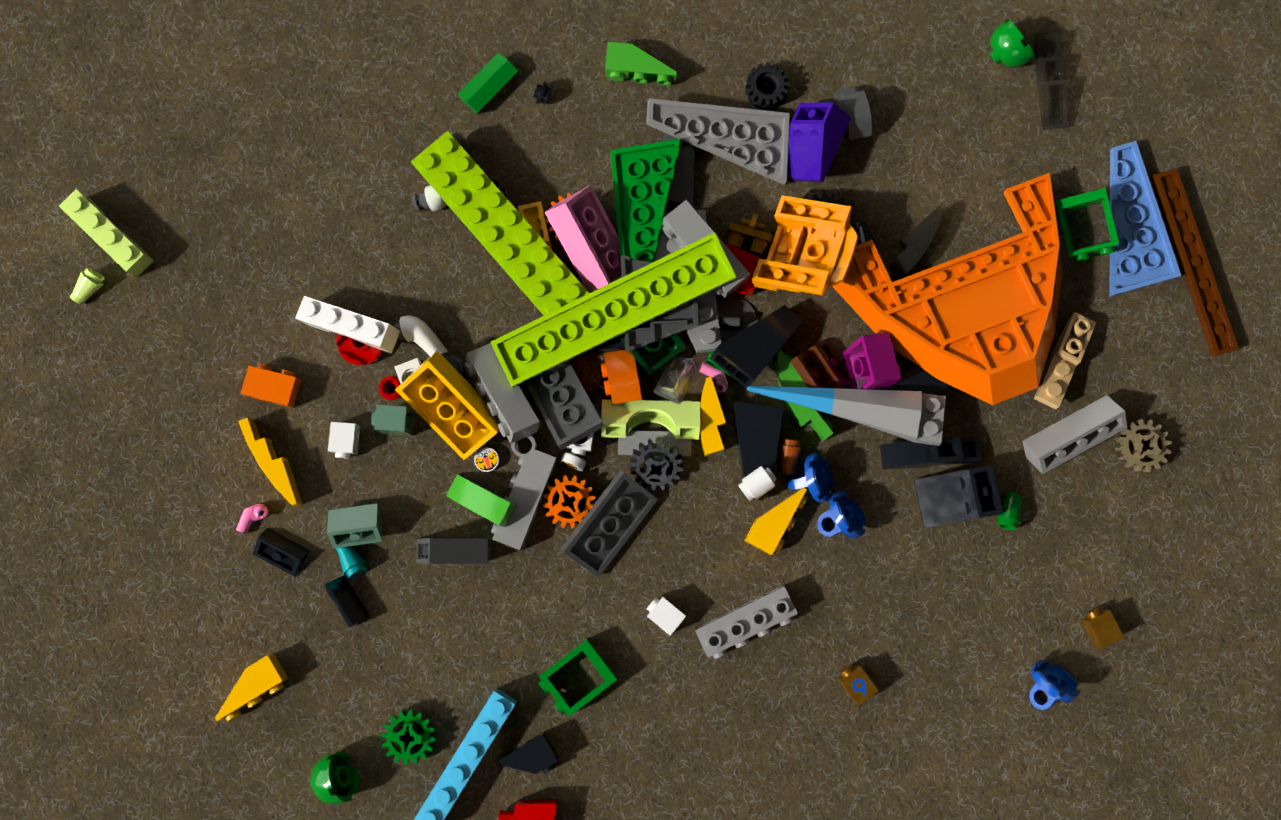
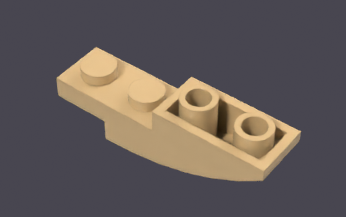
(1064, 359)

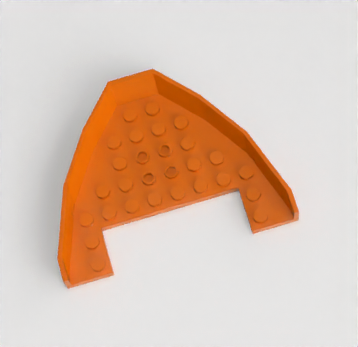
(979, 317)

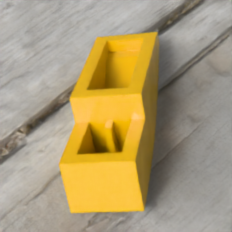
(710, 418)

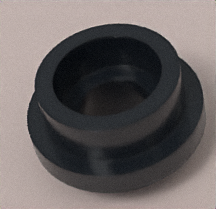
(542, 93)

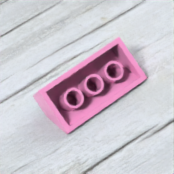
(587, 238)

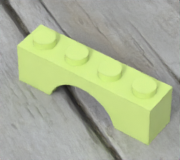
(105, 233)
(679, 419)

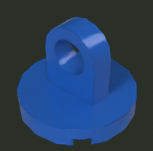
(816, 477)
(846, 516)
(1055, 682)

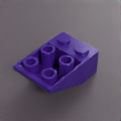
(814, 140)

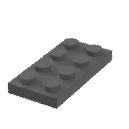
(564, 404)
(609, 524)

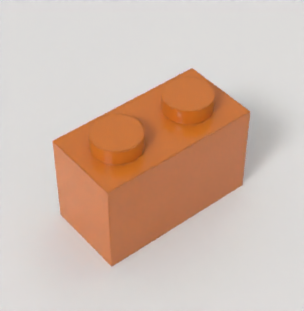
(622, 377)
(271, 386)

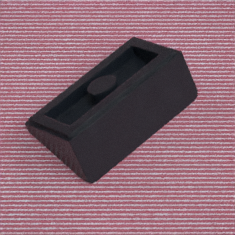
(280, 552)
(346, 601)

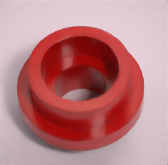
(384, 385)

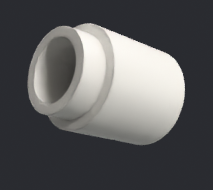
(757, 483)

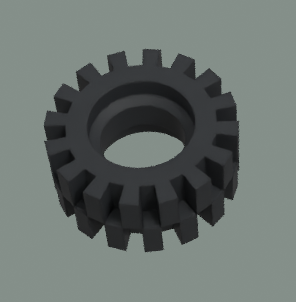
(767, 72)

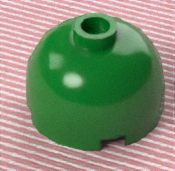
(1009, 46)
(333, 779)

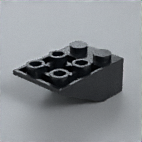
(958, 496)

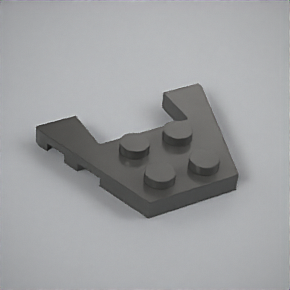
(663, 326)

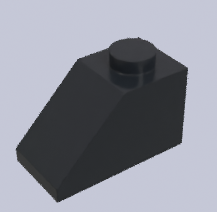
(532, 756)

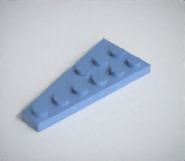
(1144, 245)

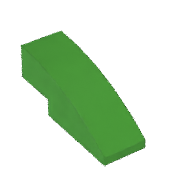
(481, 501)

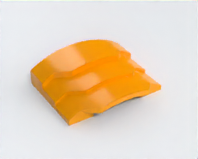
(809, 247)

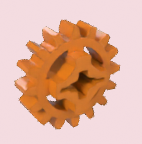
(559, 508)

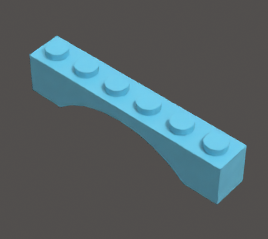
(467, 757)

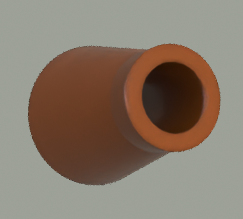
(789, 455)

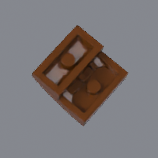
(820, 367)

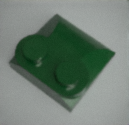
(655, 354)

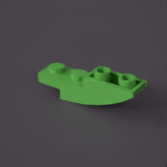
(789, 377)

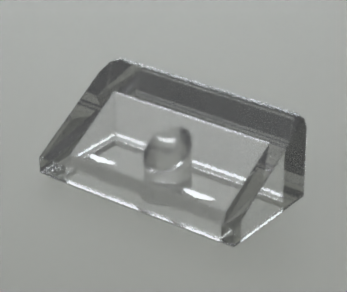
(676, 379)

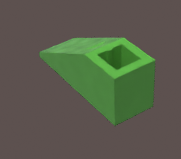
(632, 63)

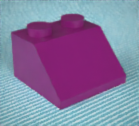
(872, 363)

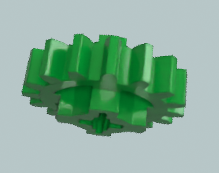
(406, 752)

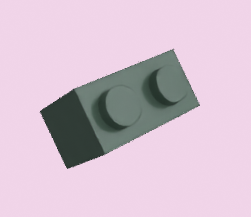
(393, 420)
(355, 525)

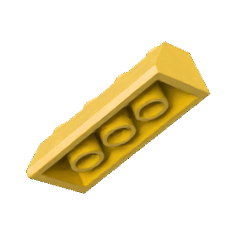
(449, 405)

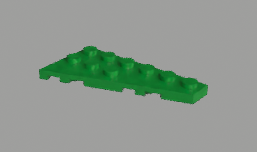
(642, 193)

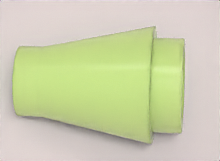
(87, 284)

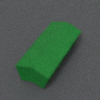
(487, 83)

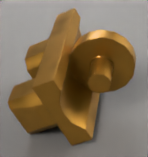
(758, 238)

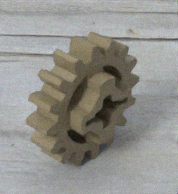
(1154, 444)

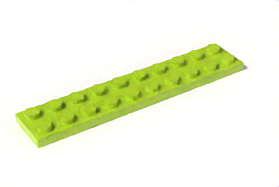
(498, 225)
(613, 309)

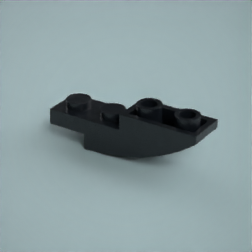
(918, 455)

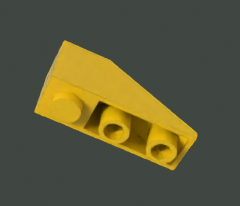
(769, 528)
(254, 682)

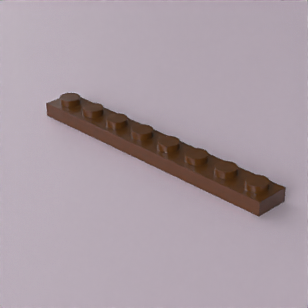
(1194, 262)

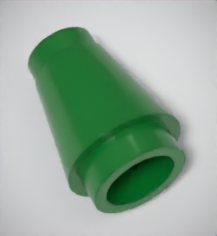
(1011, 512)

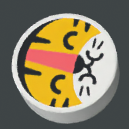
(486, 459)
(573, 461)

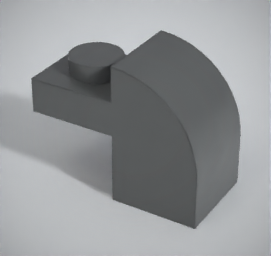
(857, 107)

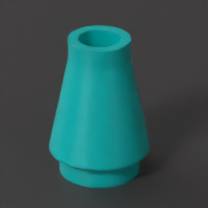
(351, 562)

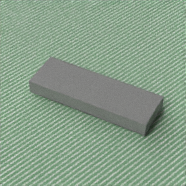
(632, 441)

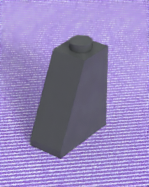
(452, 551)

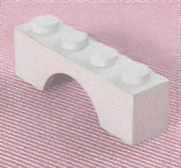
(347, 323)

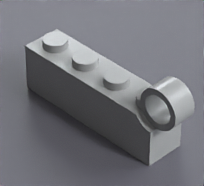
(526, 494)

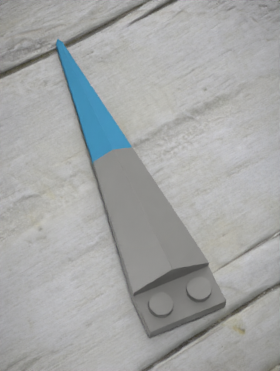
(899, 413)

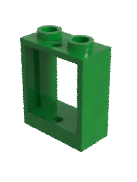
(1082, 201)
(598, 662)

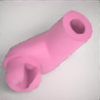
(718, 376)
(251, 515)

